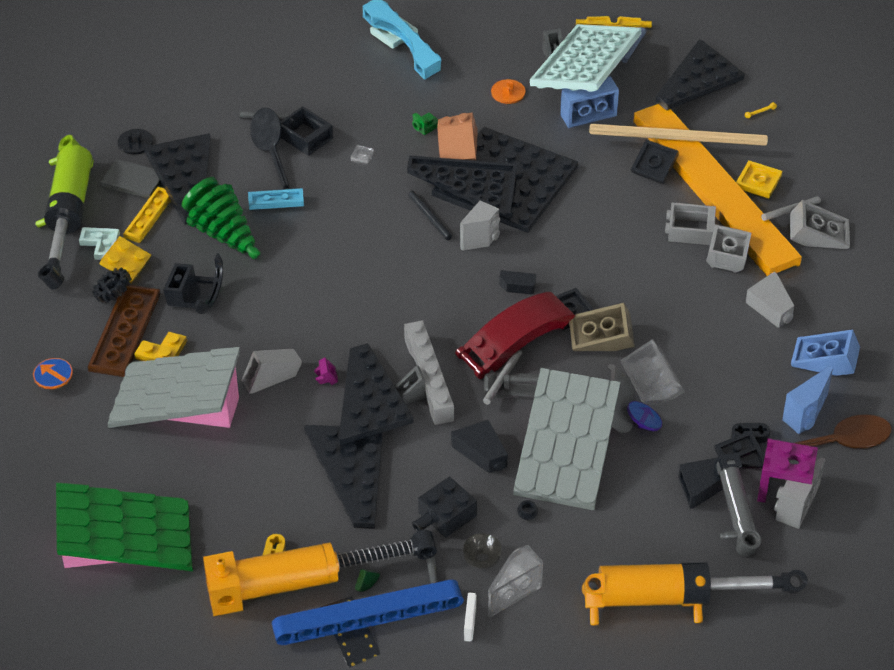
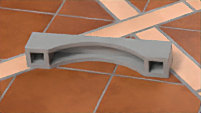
(436, 390)

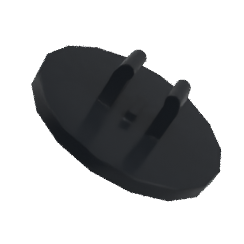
(134, 141)

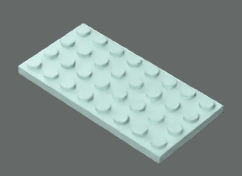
(585, 57)

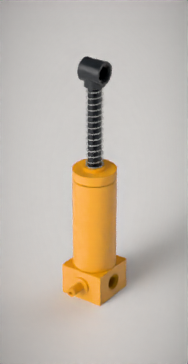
(295, 569)

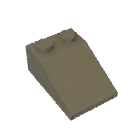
(602, 329)

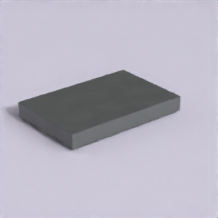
(131, 179)

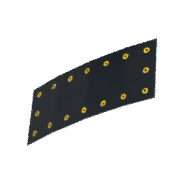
(356, 644)

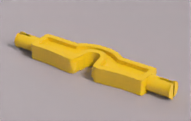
(621, 22)

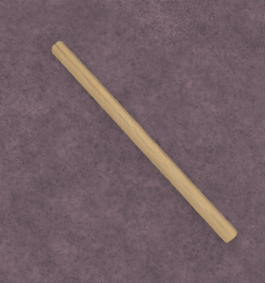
(678, 134)

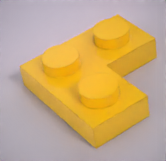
(170, 347)

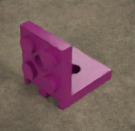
(778, 466)

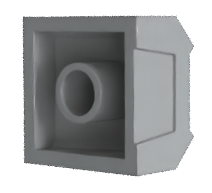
(728, 248)

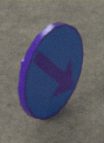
(644, 416)

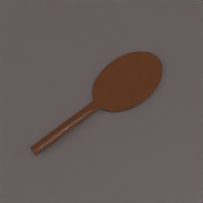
(856, 432)

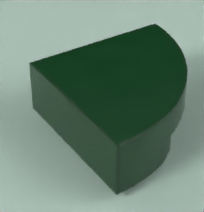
(366, 579)

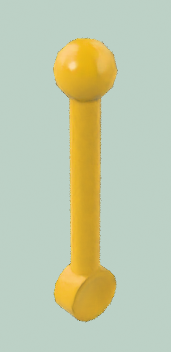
(773, 105)

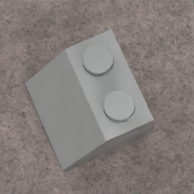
(479, 227)

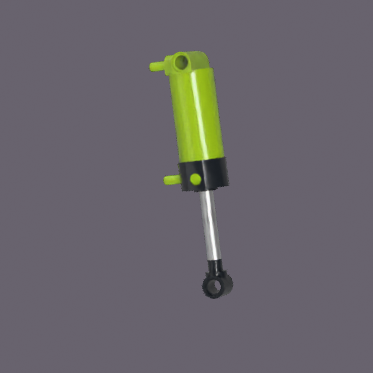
(65, 203)

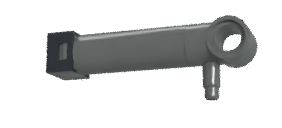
(728, 469)

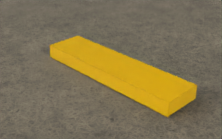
(147, 216)

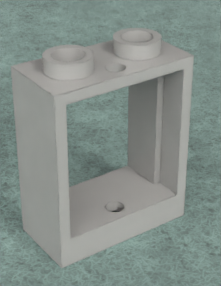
(692, 213)

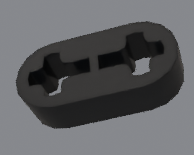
(755, 427)

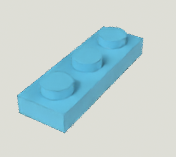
(275, 199)

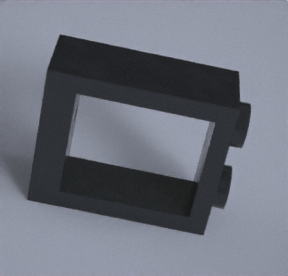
(322, 134)

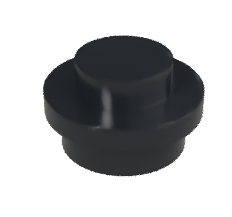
(527, 510)

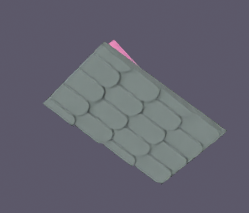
(179, 388)
(567, 439)

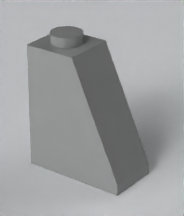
(771, 300)
(270, 368)

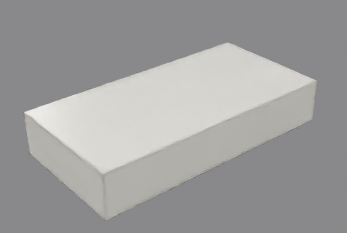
(470, 617)

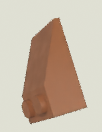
(458, 137)

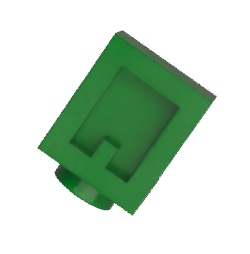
(424, 123)

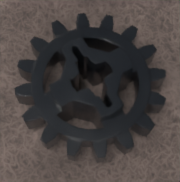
(111, 285)

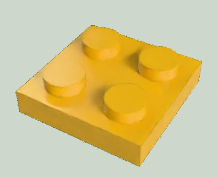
(759, 179)
(127, 256)

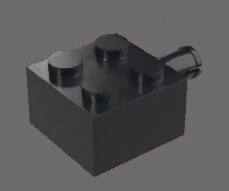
(445, 508)

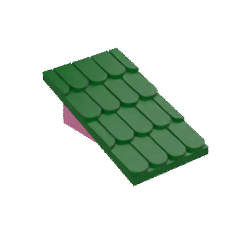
(121, 527)

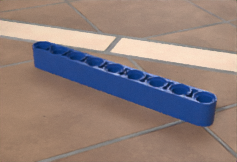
(367, 612)

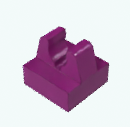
(326, 372)

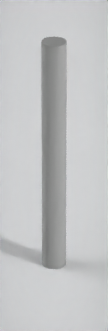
(785, 210)
(500, 379)

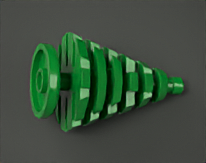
(217, 212)

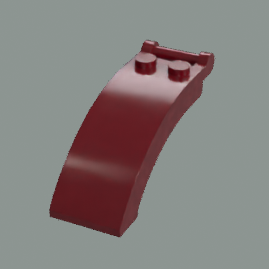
(513, 330)

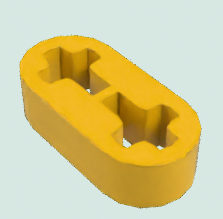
(271, 540)

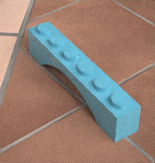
(381, 16)

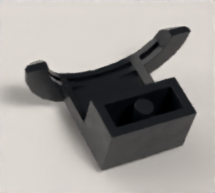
(193, 291)

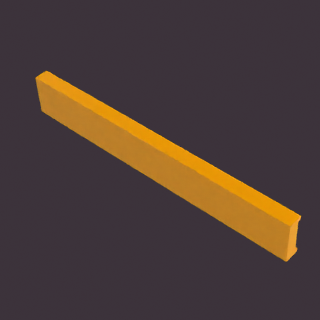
(717, 188)

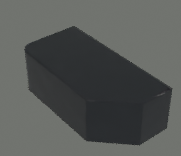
(517, 282)

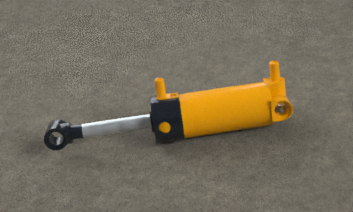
(671, 585)

